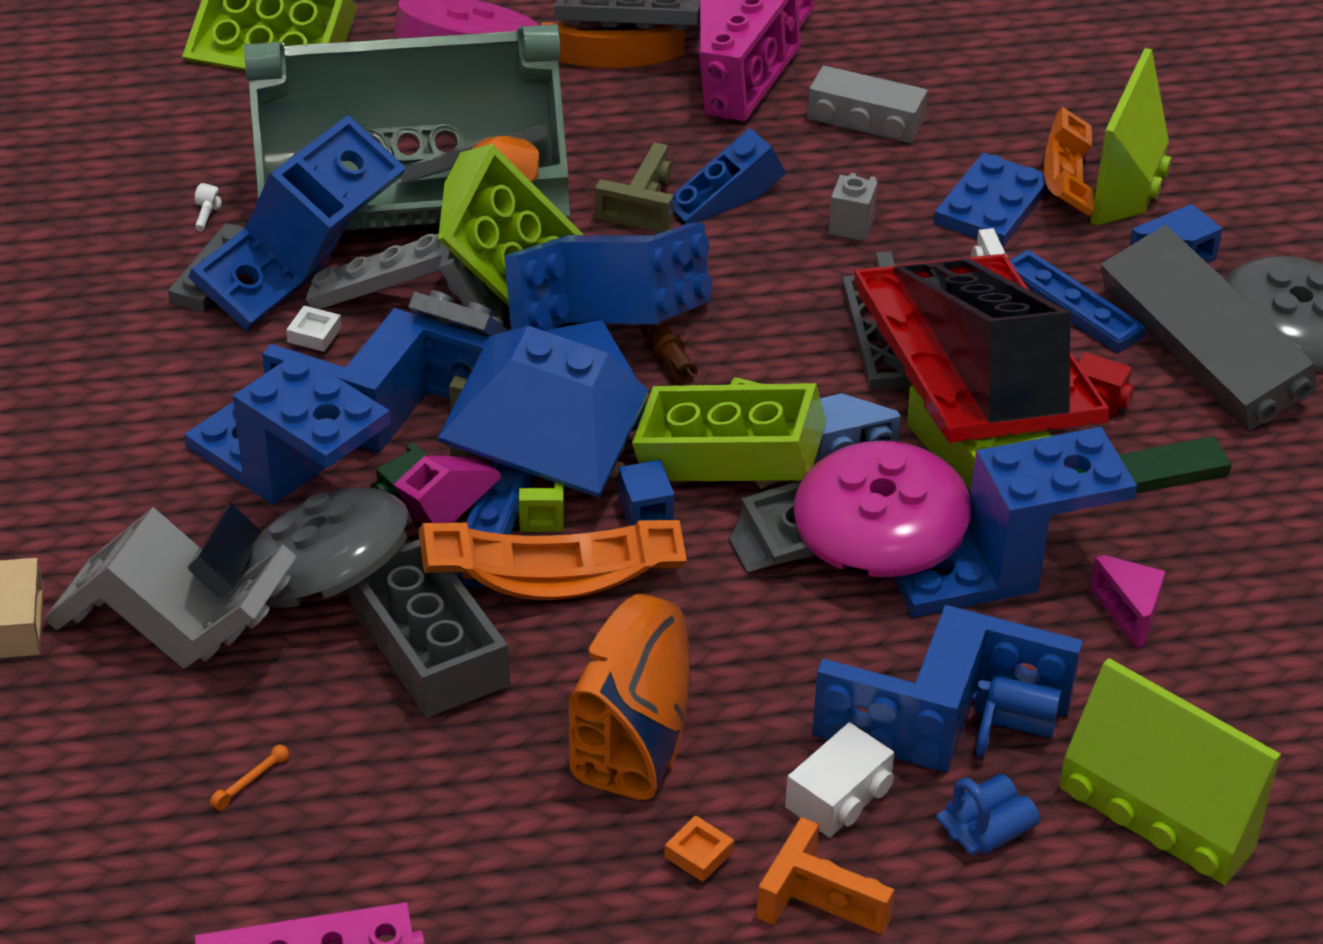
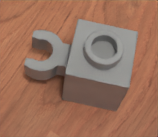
(853, 207)

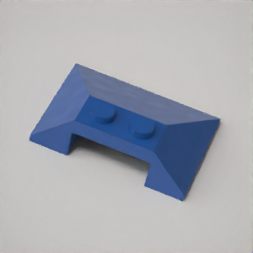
(546, 408)

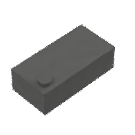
(431, 632)

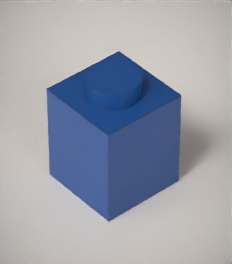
(645, 492)

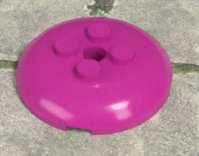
(882, 508)

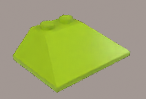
(1133, 149)

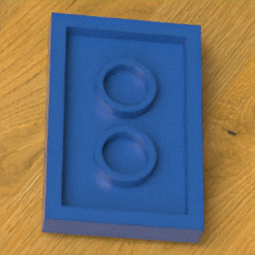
(992, 196)

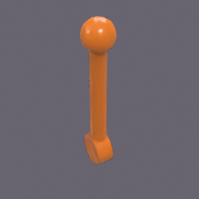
(222, 798)

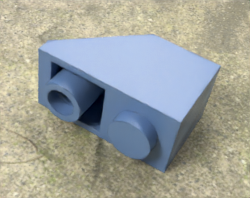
(855, 421)

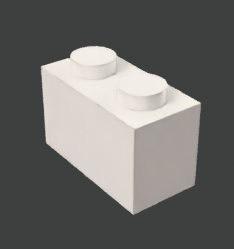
(840, 779)

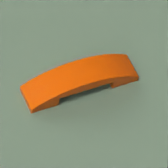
(619, 47)
(1063, 161)

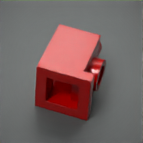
(1110, 380)

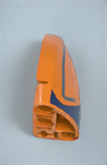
(632, 700)

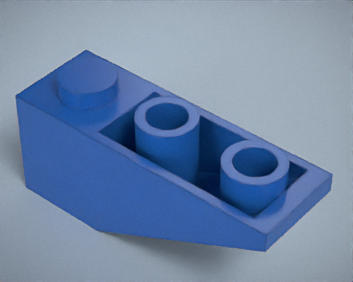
(729, 180)

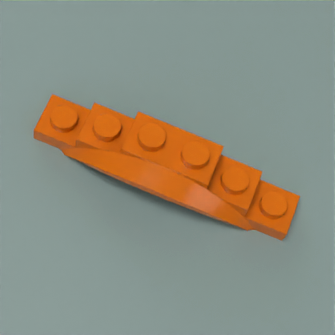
(555, 564)

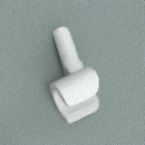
(207, 198)

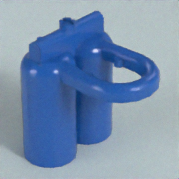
(1014, 707)
(987, 814)

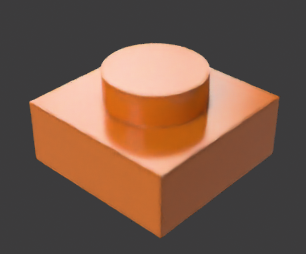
(699, 848)

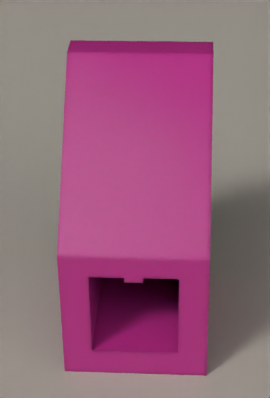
(445, 486)

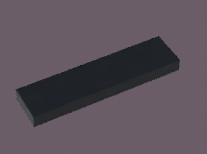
(225, 551)

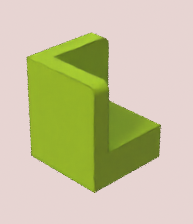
(541, 509)

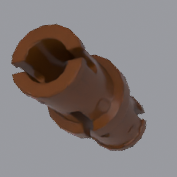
(670, 351)

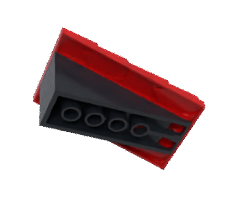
(981, 347)

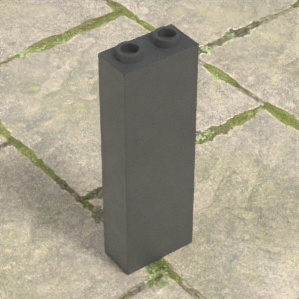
(1209, 328)

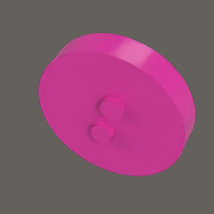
(454, 17)

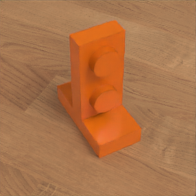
(821, 884)

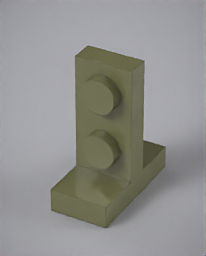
(642, 201)

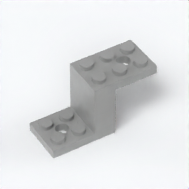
(150, 586)

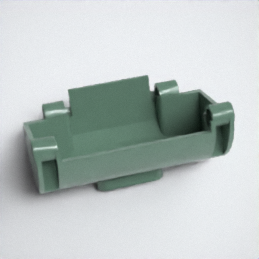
(415, 91)

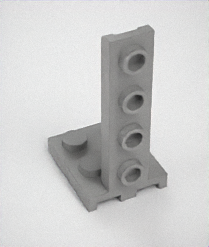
(400, 265)

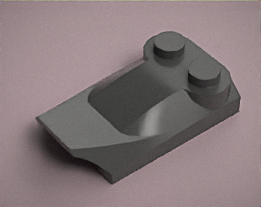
(768, 530)

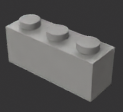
(867, 104)

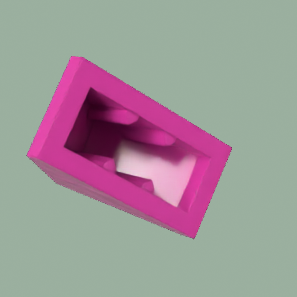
(1128, 594)

